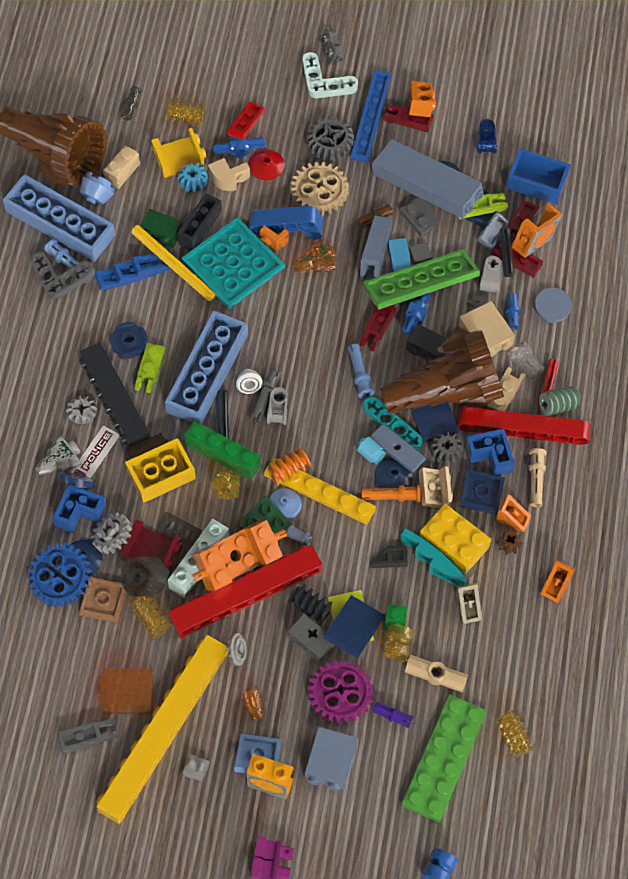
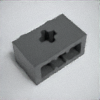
(300, 632)

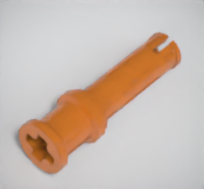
(401, 493)

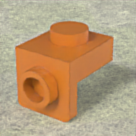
(273, 240)

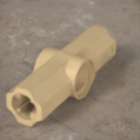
(423, 668)

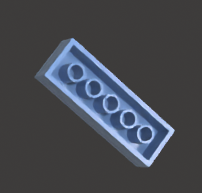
(59, 217)
(206, 368)

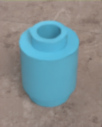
(370, 450)

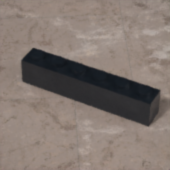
(114, 395)

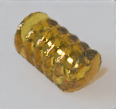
(185, 113)
(150, 616)
(514, 734)

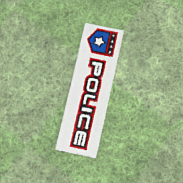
(96, 452)

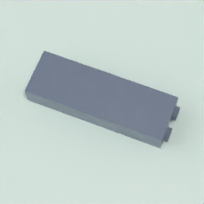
(427, 178)

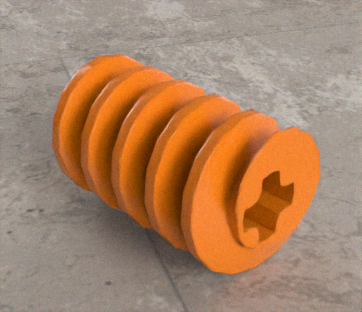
(288, 465)

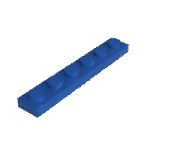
(371, 116)

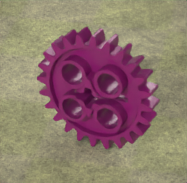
(344, 709)

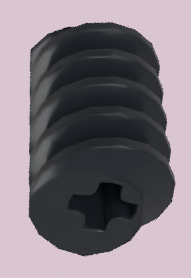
(311, 603)

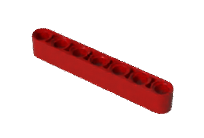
(524, 425)

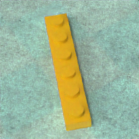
(328, 495)

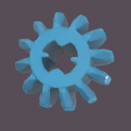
(192, 177)

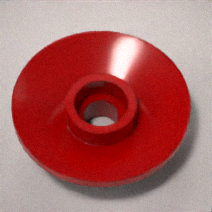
(266, 170)

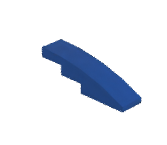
(130, 272)

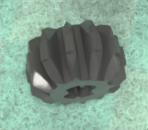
(442, 442)

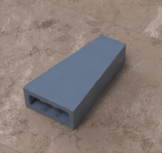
(375, 248)

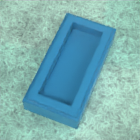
(399, 254)

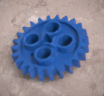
(48, 589)

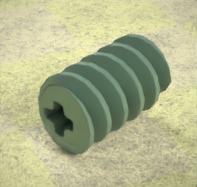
(559, 400)

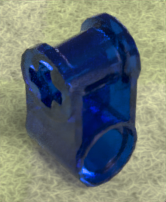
(487, 139)

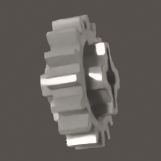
(111, 533)

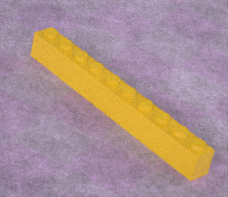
(162, 730)

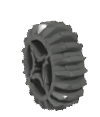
(327, 144)

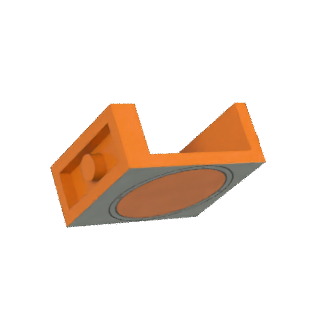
(533, 237)

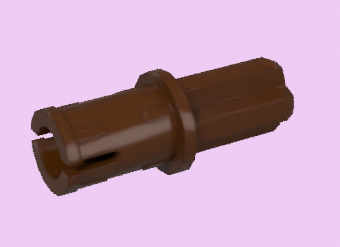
(368, 218)

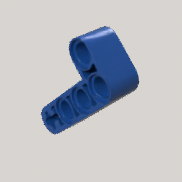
(292, 219)

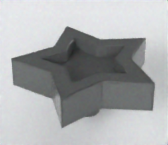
(477, 301)

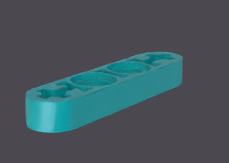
(393, 423)

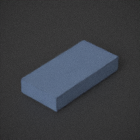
(491, 232)

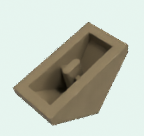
(468, 603)

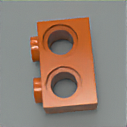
(421, 99)

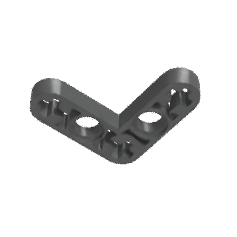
(55, 280)

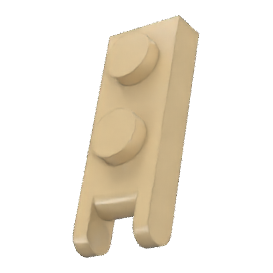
(509, 386)

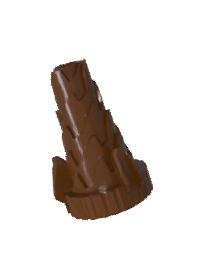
(63, 143)
(460, 376)

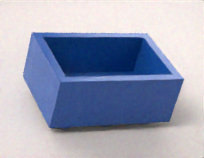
(538, 176)

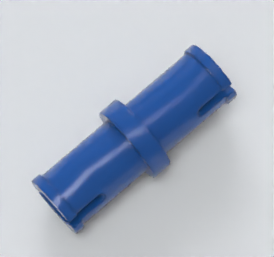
(512, 311)

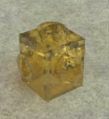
(226, 485)

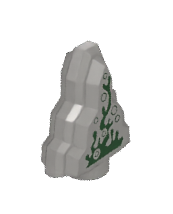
(59, 456)

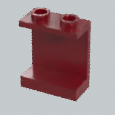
(147, 542)

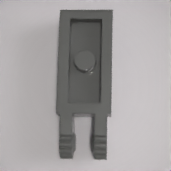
(85, 736)

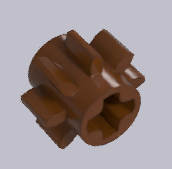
(510, 537)

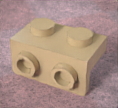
(435, 487)

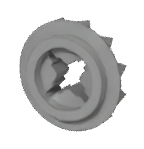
(88, 414)
(236, 649)

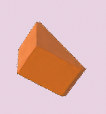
(513, 514)
(557, 581)

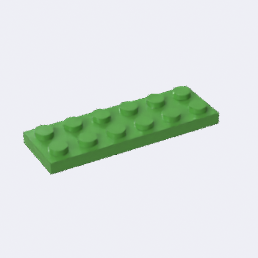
(421, 279)
(444, 758)

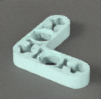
(318, 82)

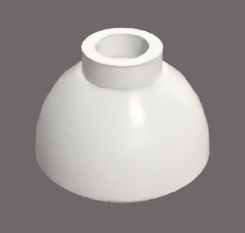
(248, 381)

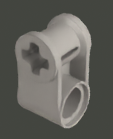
(490, 277)
(277, 409)

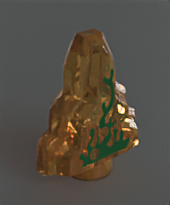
(316, 258)

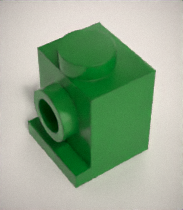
(395, 615)

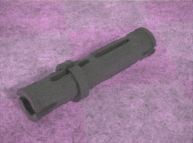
(264, 396)

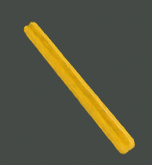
(173, 263)

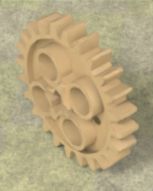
(320, 187)

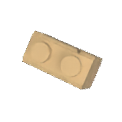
(121, 166)

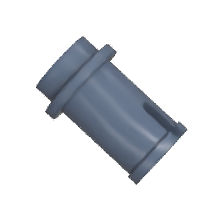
(299, 536)

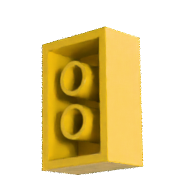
(160, 470)
(456, 538)

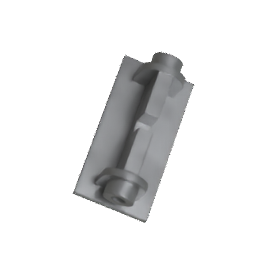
(331, 46)

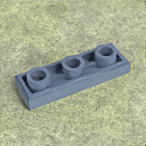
(389, 441)

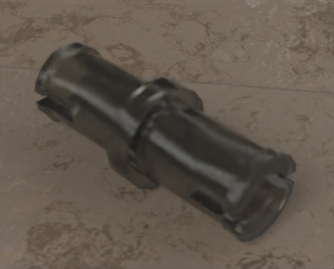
(131, 103)

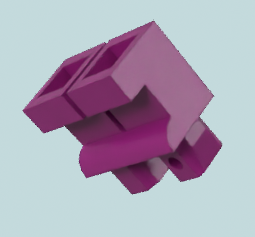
(268, 858)

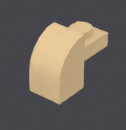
(227, 178)

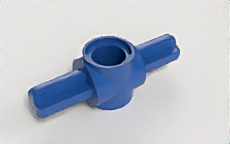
(238, 147)
(415, 313)

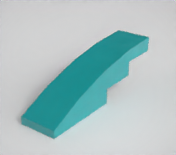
(438, 563)

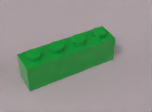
(222, 450)

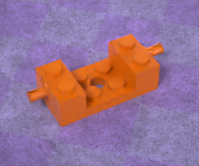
(254, 545)

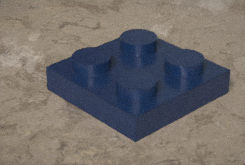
(482, 492)

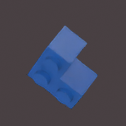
(491, 446)
(78, 504)

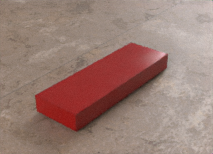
(246, 120)

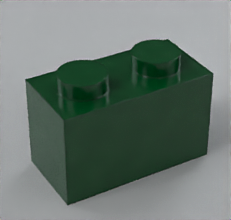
(161, 227)

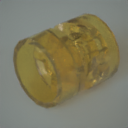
(398, 642)

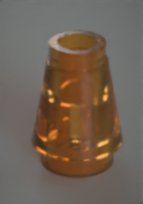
(253, 704)

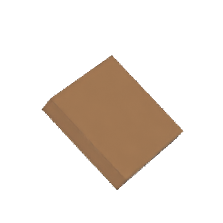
(103, 600)

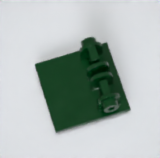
(265, 511)

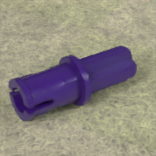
(392, 714)

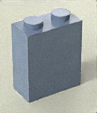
(331, 759)

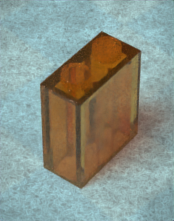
(126, 691)

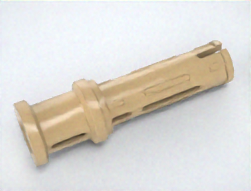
(537, 470)

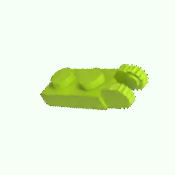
(488, 204)
(150, 366)

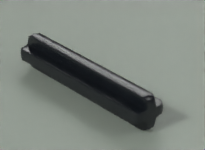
(506, 250)
(223, 417)

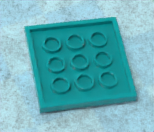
(233, 263)

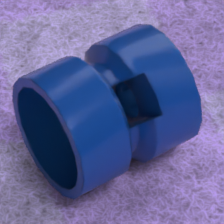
(440, 865)

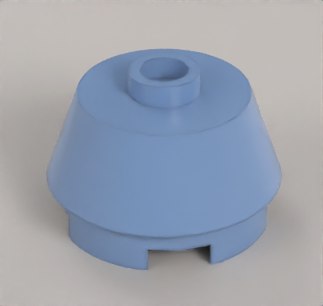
(96, 189)

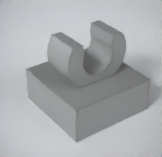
(196, 768)

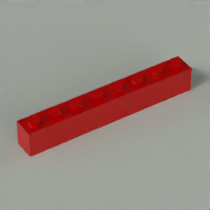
(245, 591)

